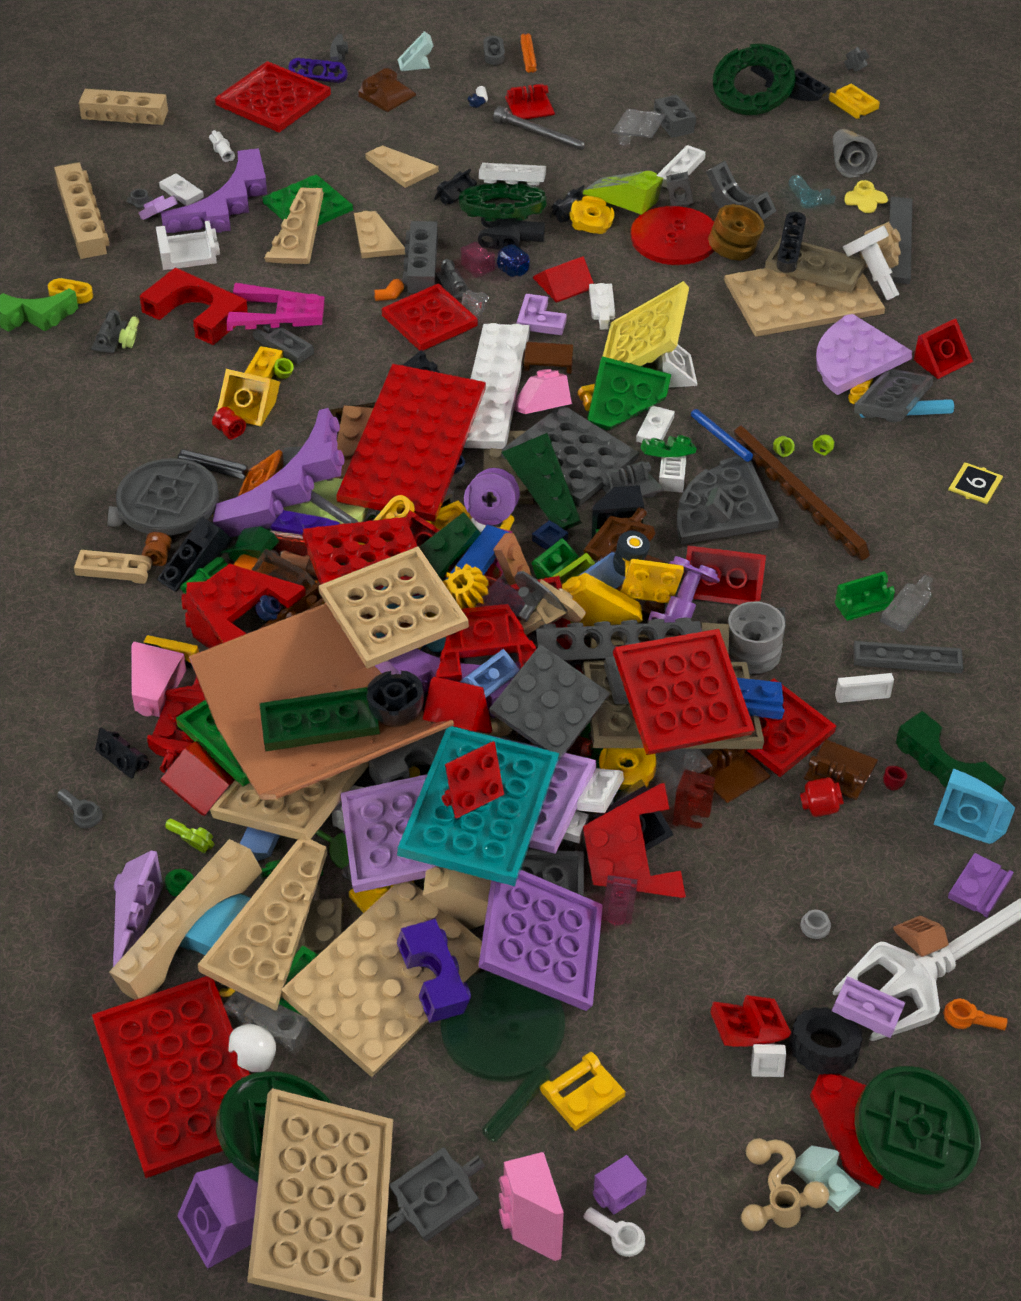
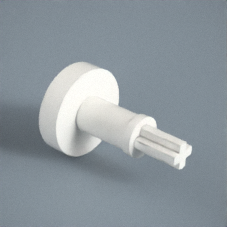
(874, 259)

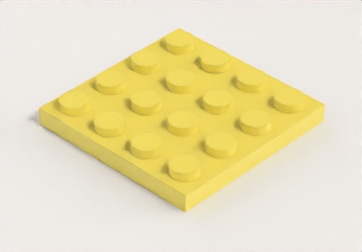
(648, 329)

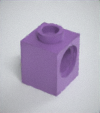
(619, 1185)

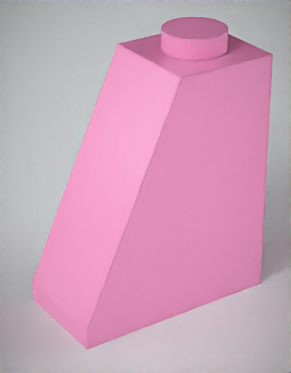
(152, 674)

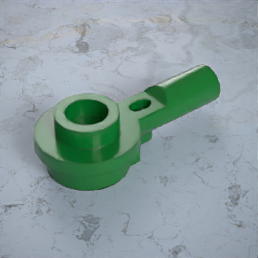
(177, 881)

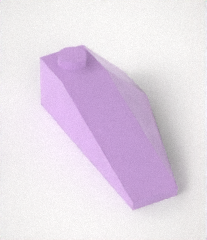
(136, 897)

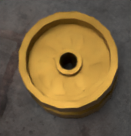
(736, 232)

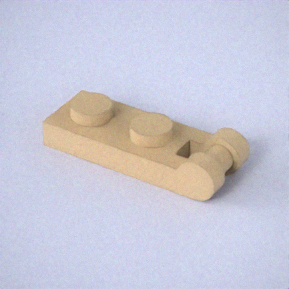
(113, 566)

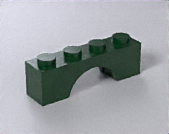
(921, 739)

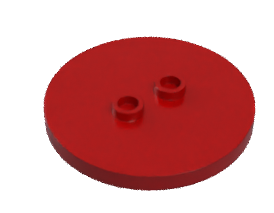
(672, 235)

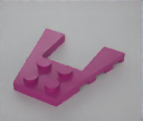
(291, 308)

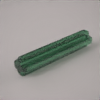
(516, 1103)

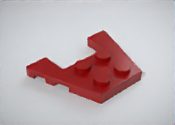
(236, 591)
(488, 633)
(618, 846)

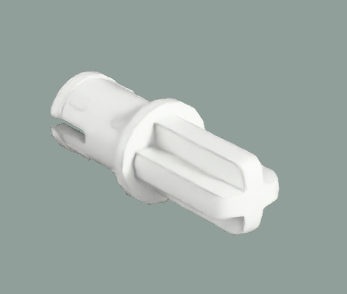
(221, 146)

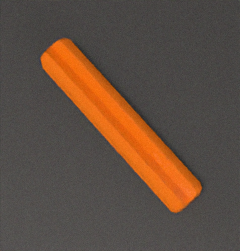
(528, 53)

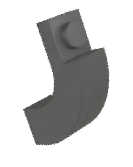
(728, 192)

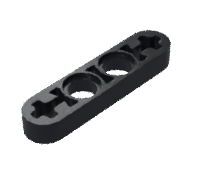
(789, 241)

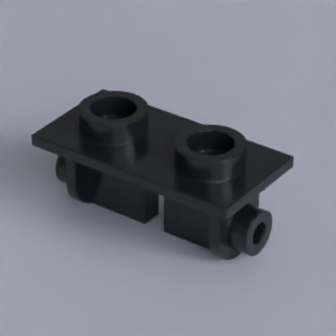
(449, 190)
(562, 208)
(118, 752)

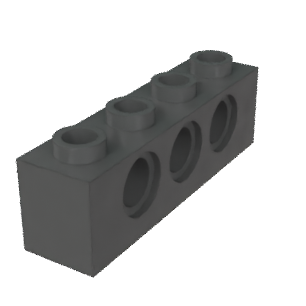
(420, 256)

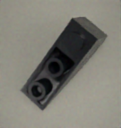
(196, 552)

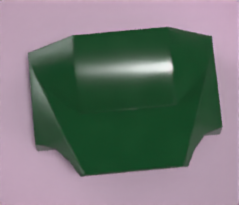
(252, 542)

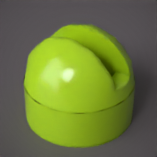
(286, 368)
(786, 443)
(827, 444)

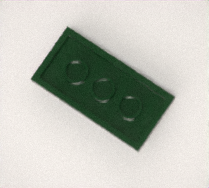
(317, 719)

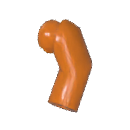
(391, 292)

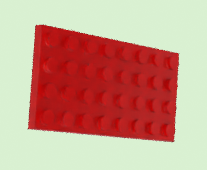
(412, 440)

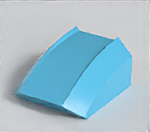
(974, 809)
(213, 924)

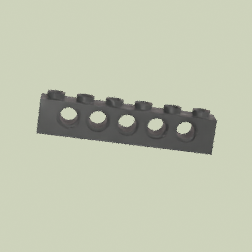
(602, 634)

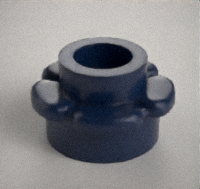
(268, 608)

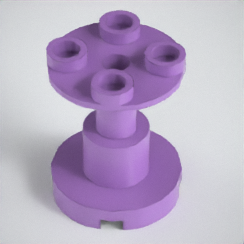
(484, 507)
(682, 604)

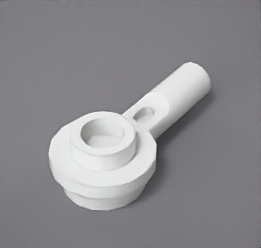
(626, 1236)

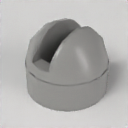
(114, 517)

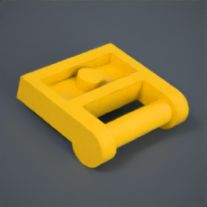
(588, 1099)

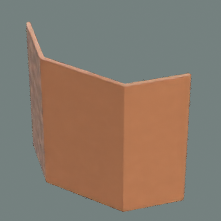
(289, 661)

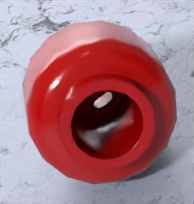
(822, 797)

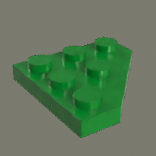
(624, 392)

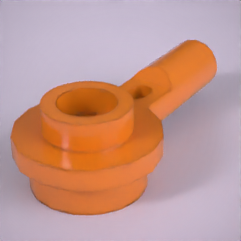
(963, 1014)

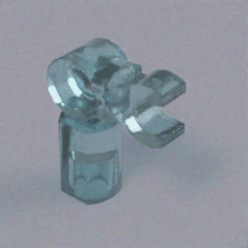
(809, 197)

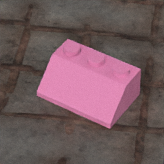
(532, 1205)

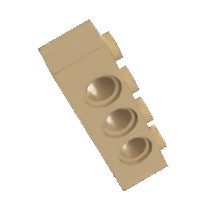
(123, 106)

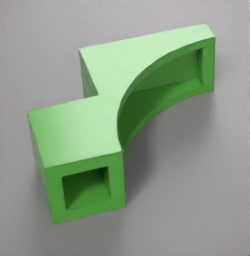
(39, 312)

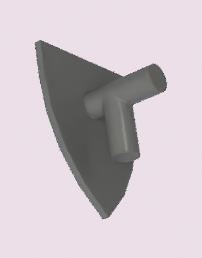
(532, 593)

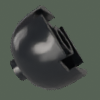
(395, 698)

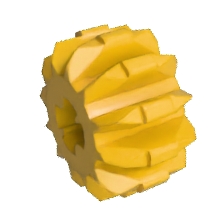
(467, 586)

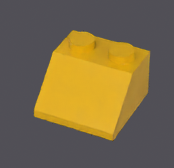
(248, 396)

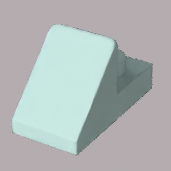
(415, 56)
(821, 1166)

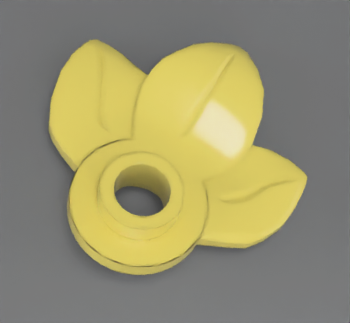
(865, 197)

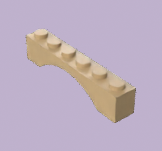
(148, 960)

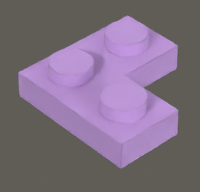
(539, 320)

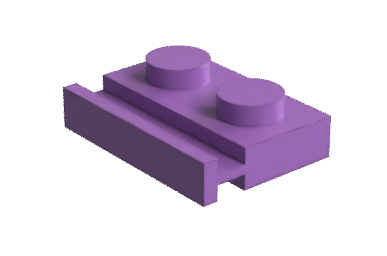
(980, 885)

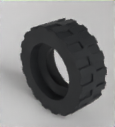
(820, 1058)

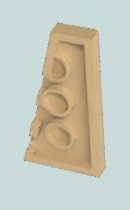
(299, 229)

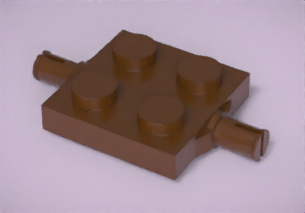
(608, 535)

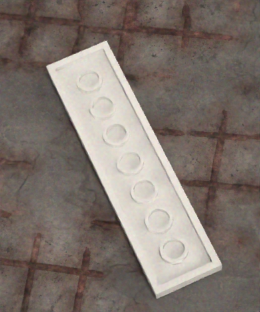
(499, 365)

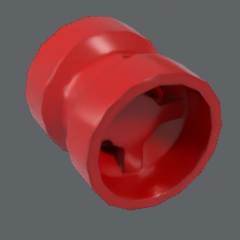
(229, 423)

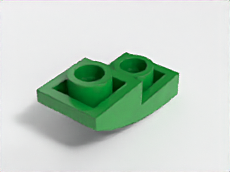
(674, 447)

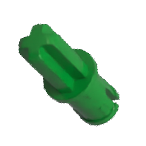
(206, 573)

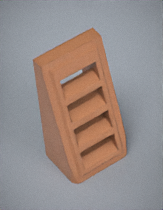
(922, 935)

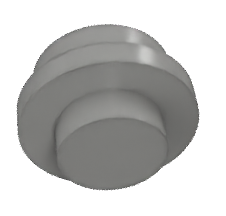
(815, 924)

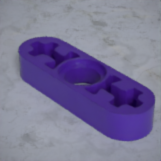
(333, 67)

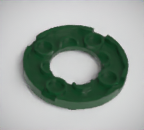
(761, 102)
(473, 199)

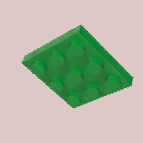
(332, 204)

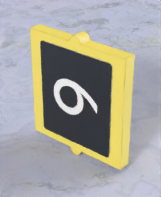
(975, 483)

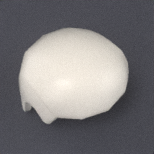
(253, 1046)

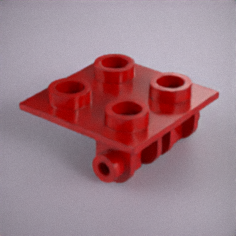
(529, 104)
(473, 780)

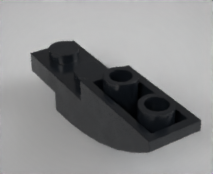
(805, 86)

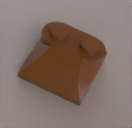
(385, 90)

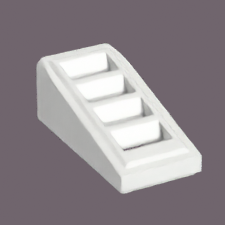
(672, 473)

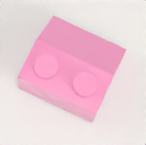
(543, 392)

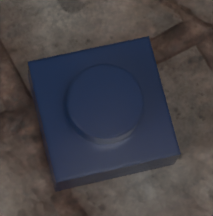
(548, 535)

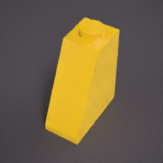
(601, 601)

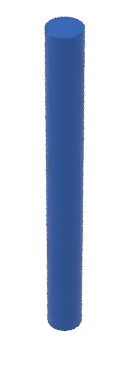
(722, 435)

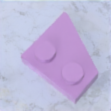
(156, 206)

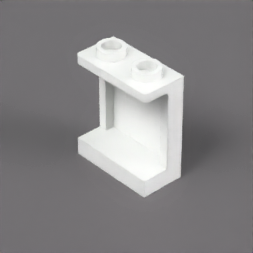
(188, 249)

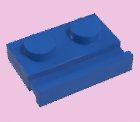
(762, 697)

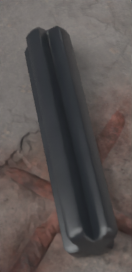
(215, 464)

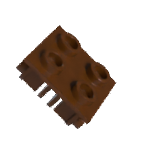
(843, 766)
(734, 772)

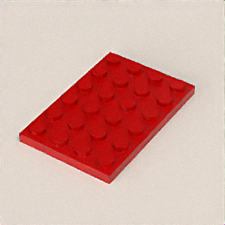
(171, 1070)

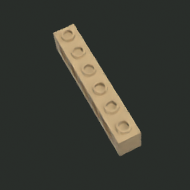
(82, 210)

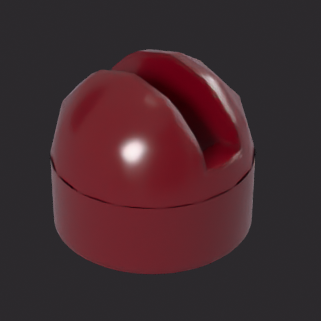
(894, 777)

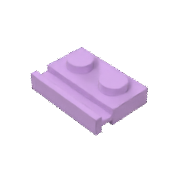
(868, 1007)

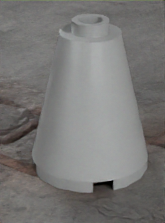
(853, 153)

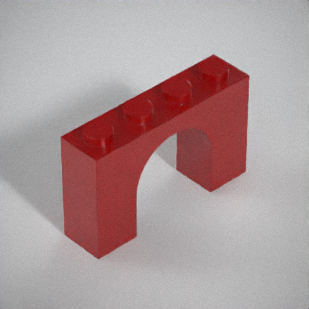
(180, 288)

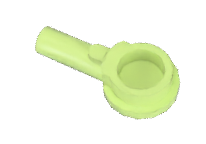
(128, 336)

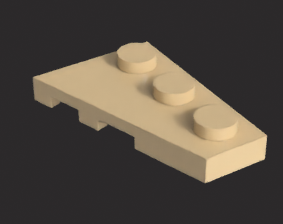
(400, 166)
(375, 236)

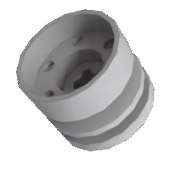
(756, 636)

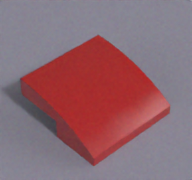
(751, 1023)

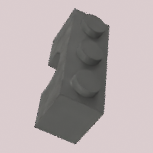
(396, 764)

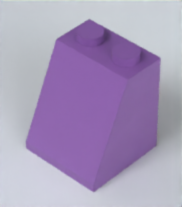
(219, 1212)

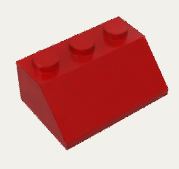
(738, 573)

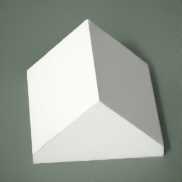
(679, 365)

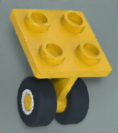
(644, 578)

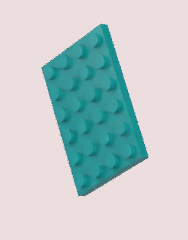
(492, 837)

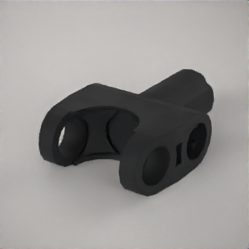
(510, 231)

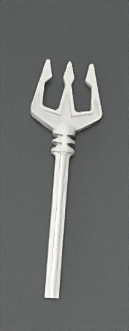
(918, 975)

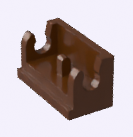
(548, 355)

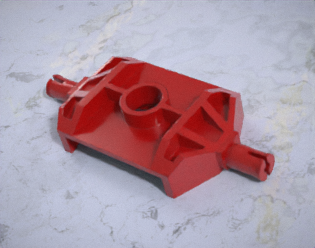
(166, 738)

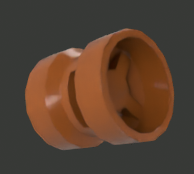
(157, 547)

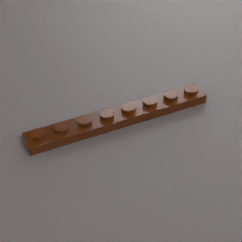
(804, 496)

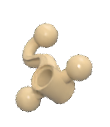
(814, 1194)

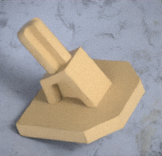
(548, 614)

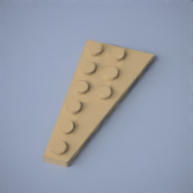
(264, 936)

